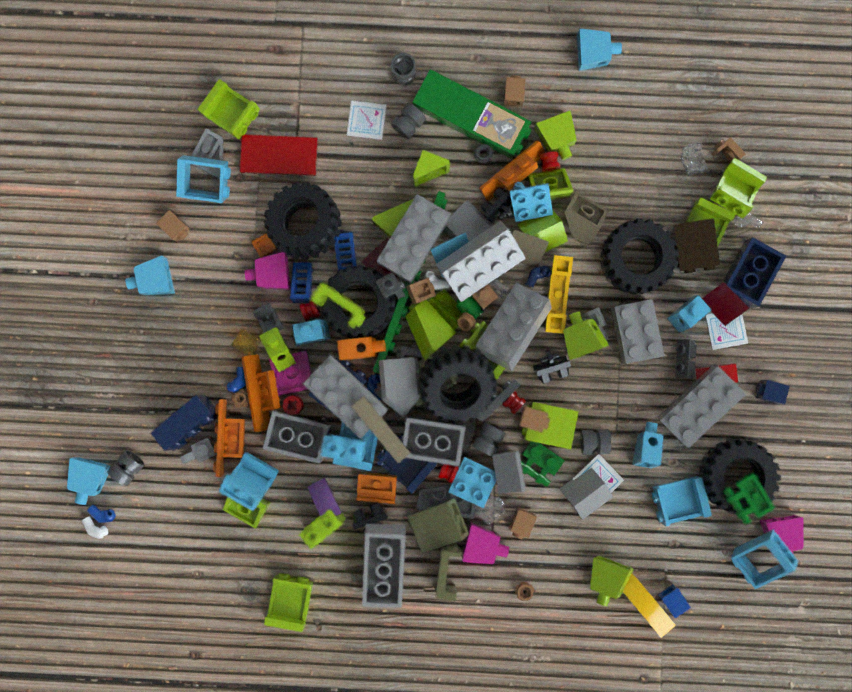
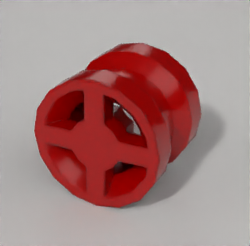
(549, 161)
(309, 310)
(514, 402)
(296, 403)
(448, 472)

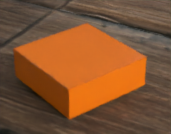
(264, 245)

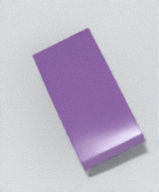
(323, 497)

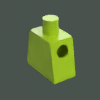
(557, 134)
(583, 337)
(275, 347)
(608, 579)

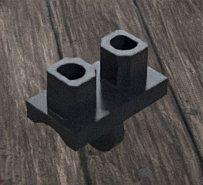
(500, 208)
(551, 363)
(377, 515)

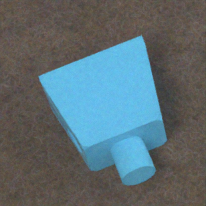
(595, 48)
(152, 277)
(689, 313)
(310, 332)
(648, 454)
(86, 478)

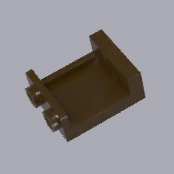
(697, 245)

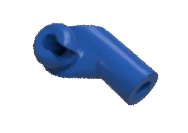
(238, 383)
(101, 516)

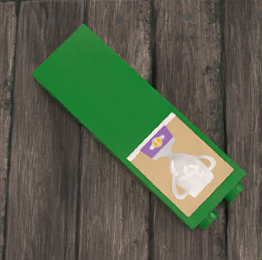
(472, 114)

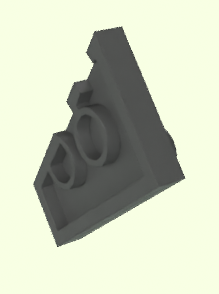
(437, 495)

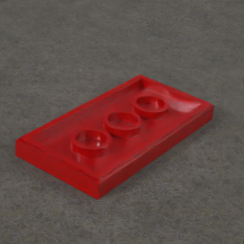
(278, 155)

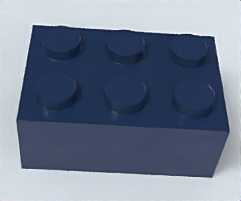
(754, 271)
(185, 423)

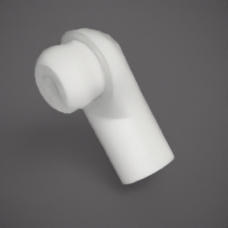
(437, 283)
(92, 530)

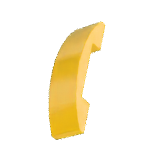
(558, 293)
(648, 606)

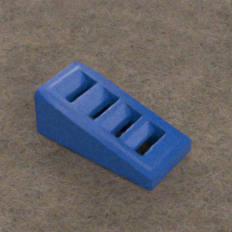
(344, 236)
(301, 298)

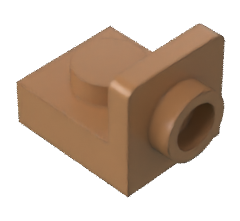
(729, 148)
(421, 291)

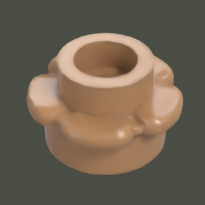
(466, 322)
(240, 403)
(529, 591)

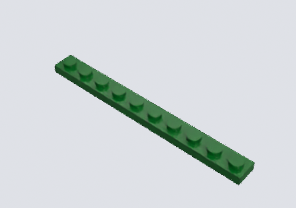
(401, 308)

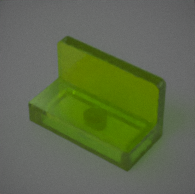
(446, 307)

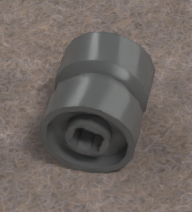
(403, 69)
(408, 121)
(488, 439)
(595, 441)
(124, 469)

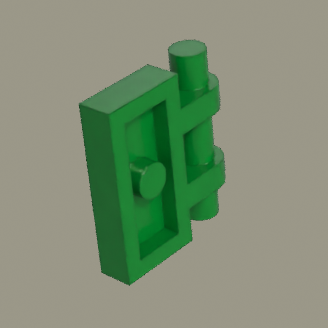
(542, 457)
(754, 495)

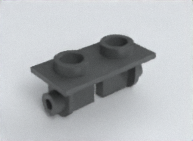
(685, 350)

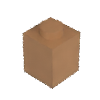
(514, 91)
(173, 226)
(485, 296)
(534, 419)
(522, 523)

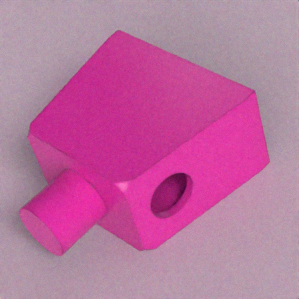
(270, 272)
(788, 528)
(483, 546)

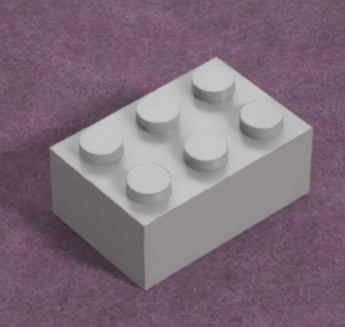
(637, 331)
(296, 436)
(433, 440)

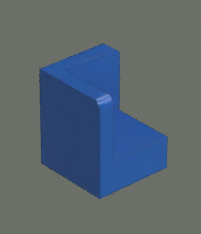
(674, 600)

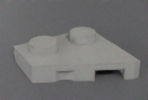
(209, 147)

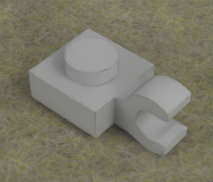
(598, 317)
(201, 450)

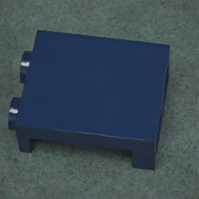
(408, 471)

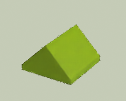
(429, 167)
(558, 181)
(547, 228)
(244, 514)

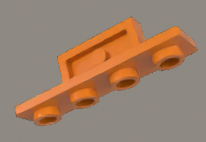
(515, 171)
(261, 392)
(229, 437)

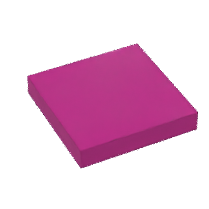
(293, 377)

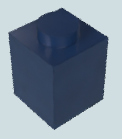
(772, 392)

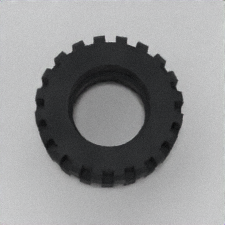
(290, 201)
(660, 243)
(339, 321)
(463, 404)
(723, 455)

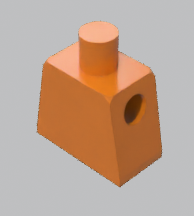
(354, 348)

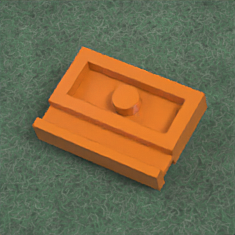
(376, 487)

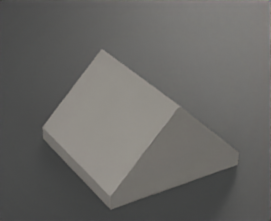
(508, 472)
(586, 493)

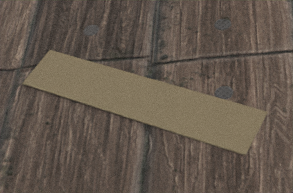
(380, 429)

